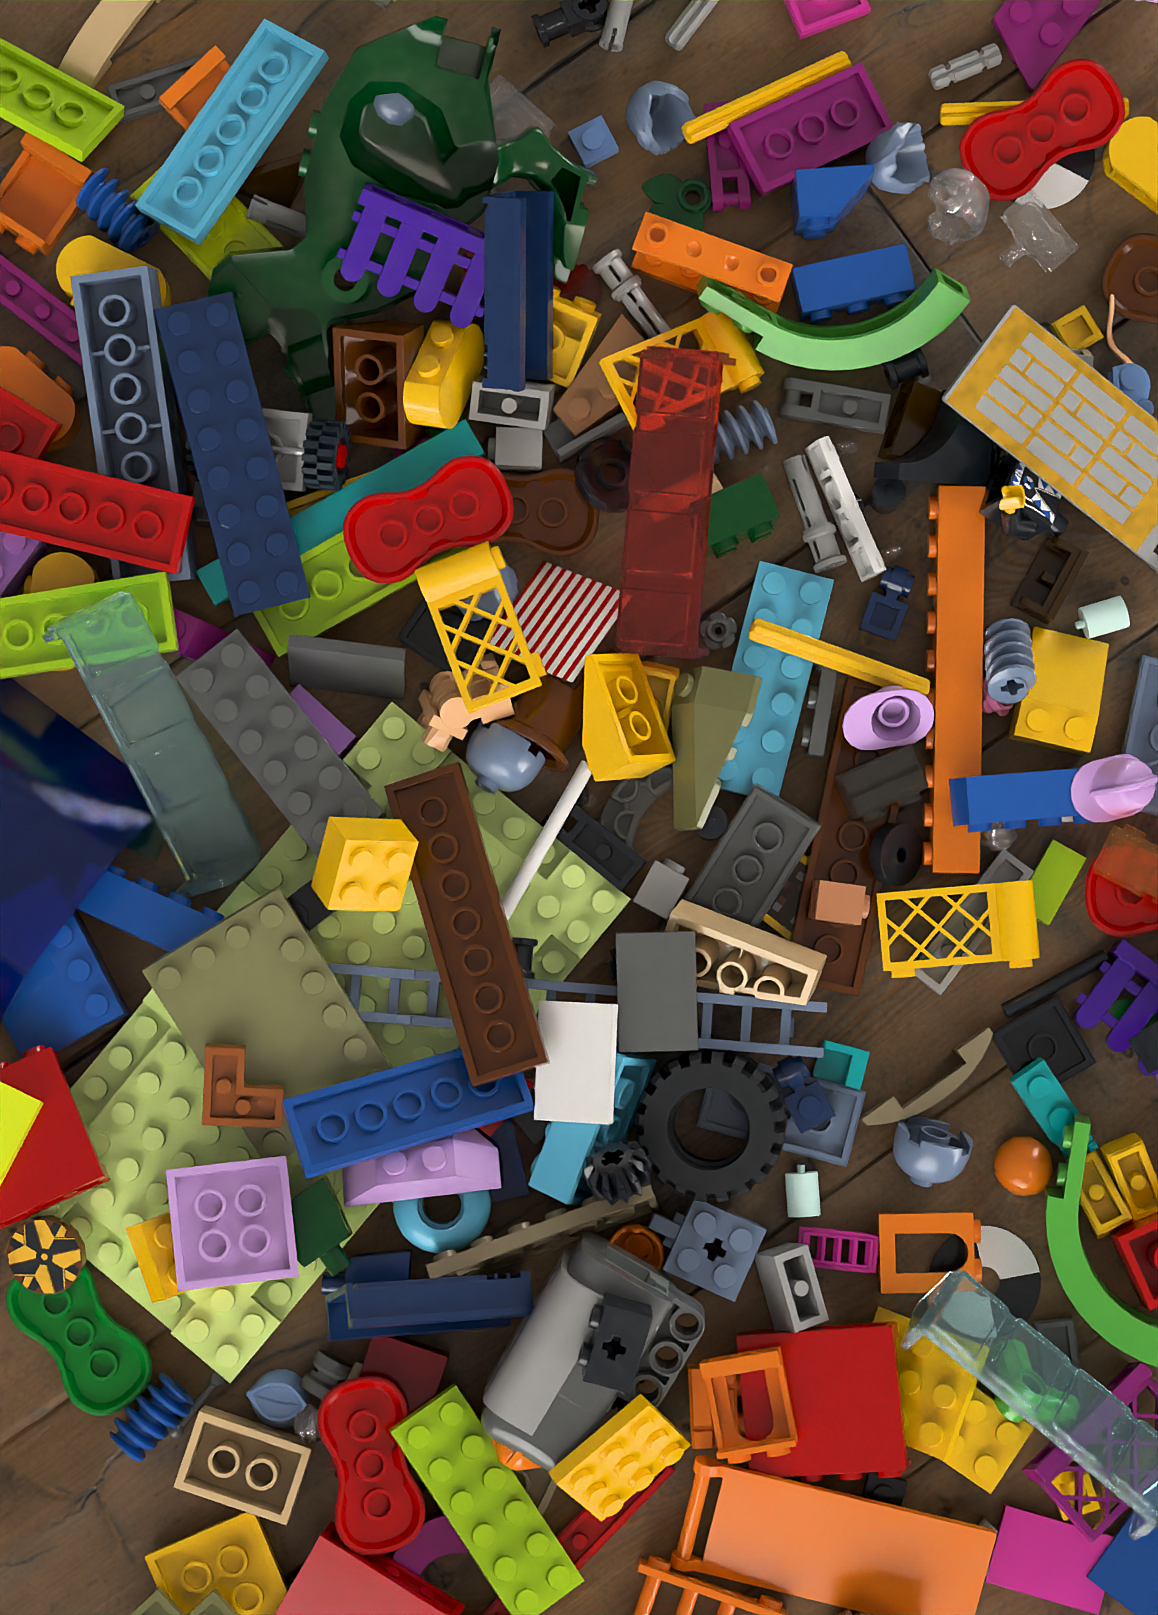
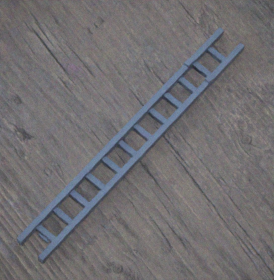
(591, 990)

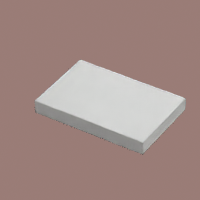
(582, 1062)

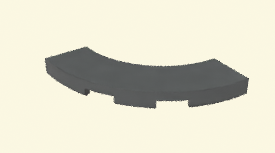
(631, 801)

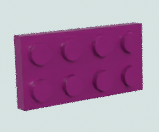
(810, 128)

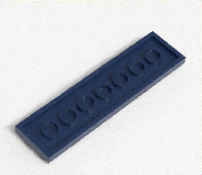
(232, 453)

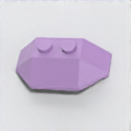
(432, 1169)

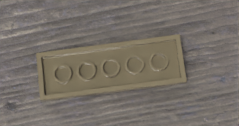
(532, 1241)

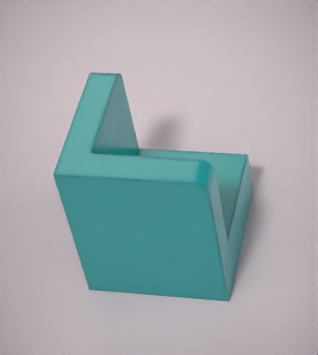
(841, 1064)

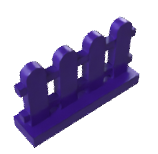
(408, 237)
(1115, 979)

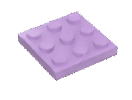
(232, 1223)

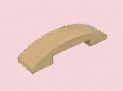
(101, 37)

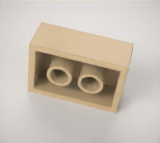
(244, 1464)

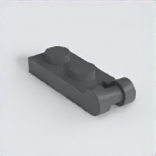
(835, 405)
(820, 700)

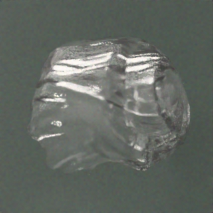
(959, 205)

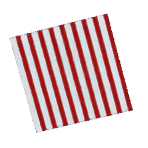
(561, 619)

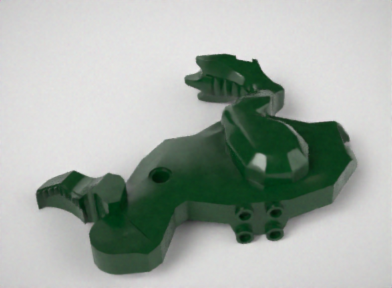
(437, 159)

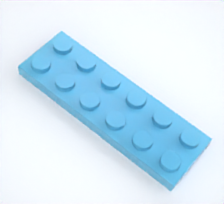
(232, 131)
(800, 604)

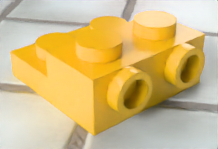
(572, 334)

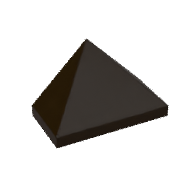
(275, 181)

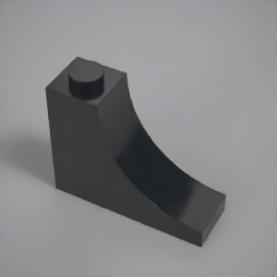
(948, 454)

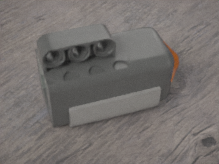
(537, 1394)

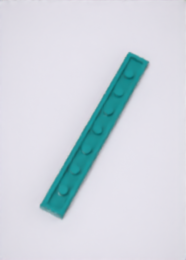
(327, 516)

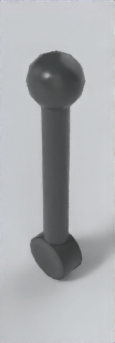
(216, 1380)

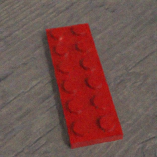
(93, 512)

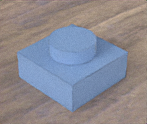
(593, 142)

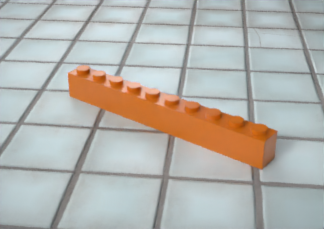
(955, 670)

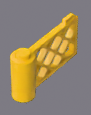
(713, 334)
(468, 577)
(1010, 922)

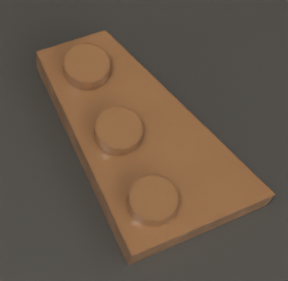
(590, 397)

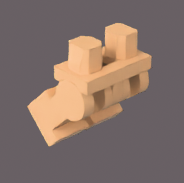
(444, 709)

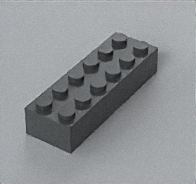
(275, 739)

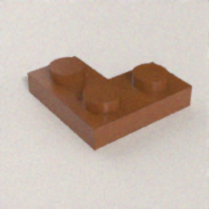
(231, 1101)

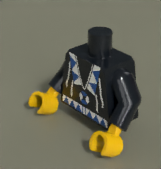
(1021, 501)

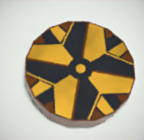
(46, 1255)

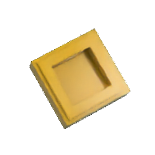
(1077, 329)

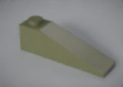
(705, 722)

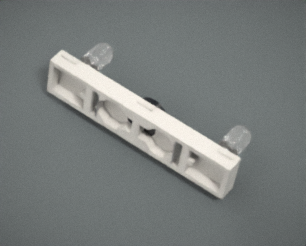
(848, 507)

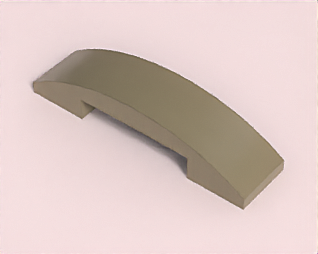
(970, 1054)

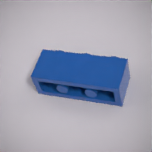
(852, 283)

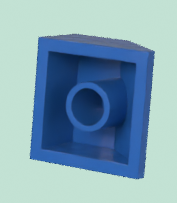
(826, 197)

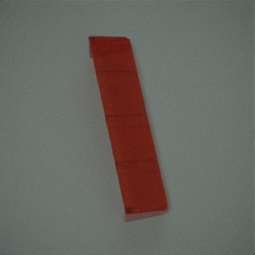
(669, 502)

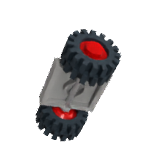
(305, 450)

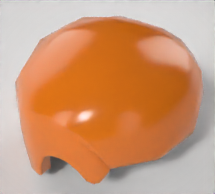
(1023, 1166)
(640, 1242)

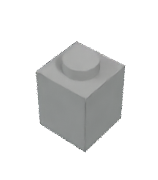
(517, 449)
(662, 888)

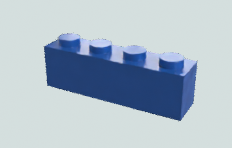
(1013, 800)
(144, 912)

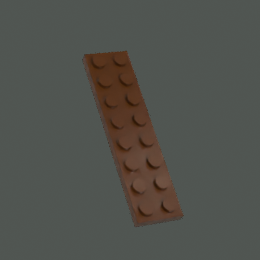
(842, 856)
(468, 926)

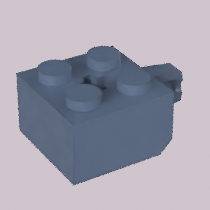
(702, 1224)

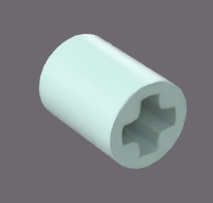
(1103, 617)
(802, 1193)

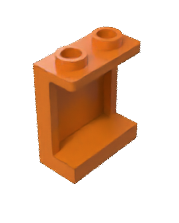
(194, 88)
(40, 195)

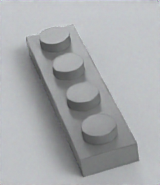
(1002, 869)

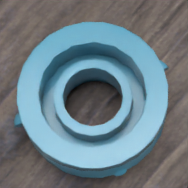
(443, 1236)

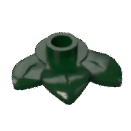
(670, 203)

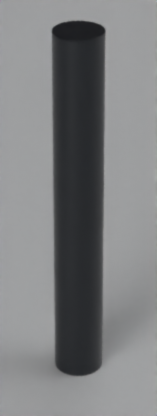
(1054, 984)

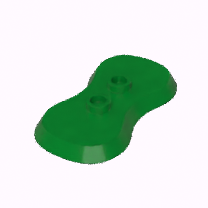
(96, 1357)

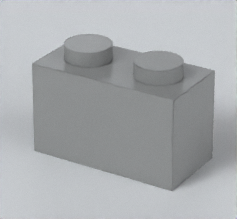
(524, 409)
(791, 1287)

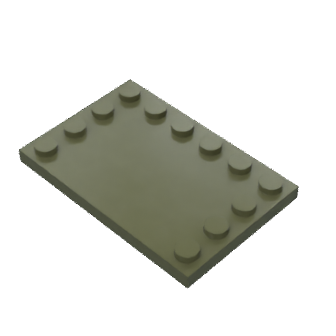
(267, 988)

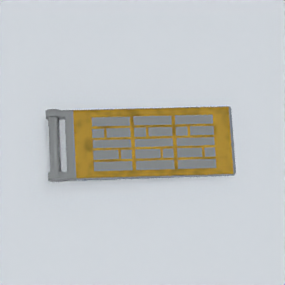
(1065, 427)

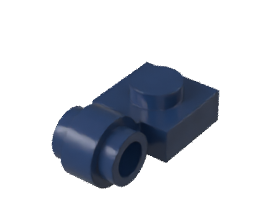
(884, 613)
(807, 1103)

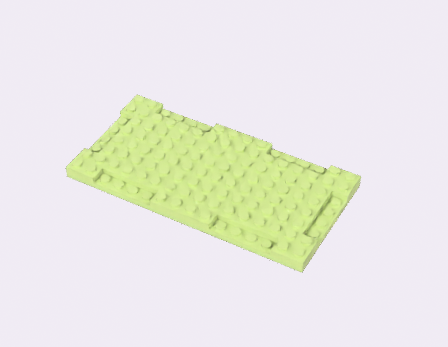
(148, 1085)

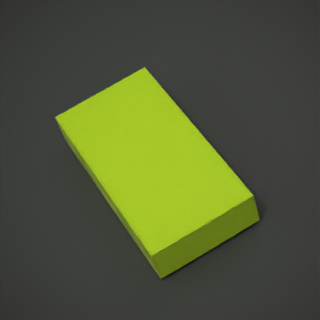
(1054, 878)

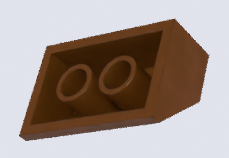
(370, 380)

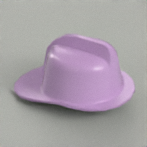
(888, 719)
(1112, 788)

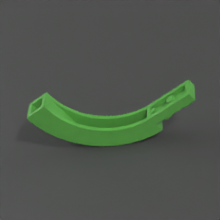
(844, 346)
(1101, 1308)

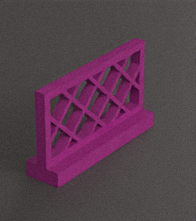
(1053, 1460)

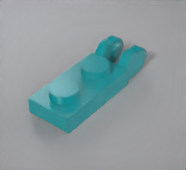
(1046, 1102)

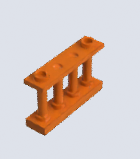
(684, 255)
(659, 1570)

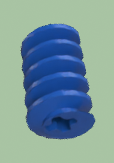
(114, 214)
(152, 1418)

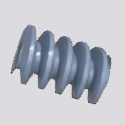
(743, 429)
(1008, 660)

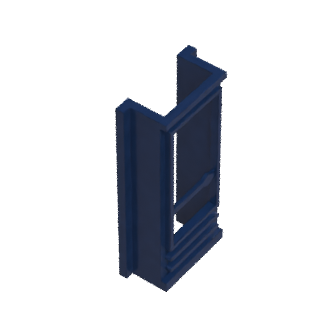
(518, 288)
(427, 1306)

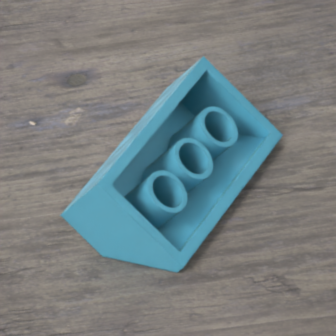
(567, 1144)

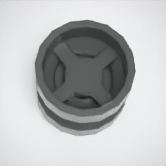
(326, 1374)

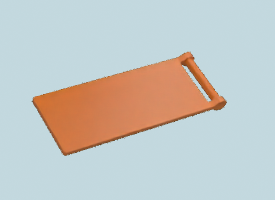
(833, 1545)

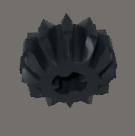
(618, 1171)

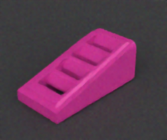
(871, 1248)

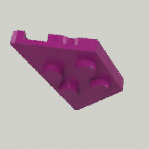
(1040, 32)

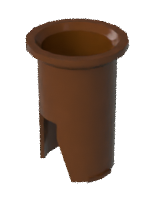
(549, 719)

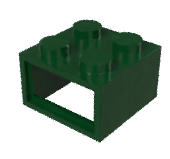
(740, 514)

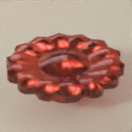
(581, 284)

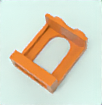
(892, 1223)
(729, 1441)

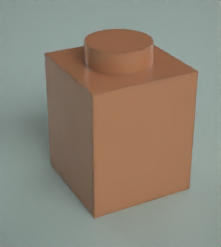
(838, 902)

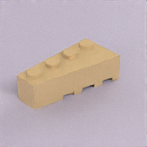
(747, 959)

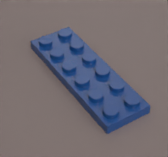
(397, 1111)

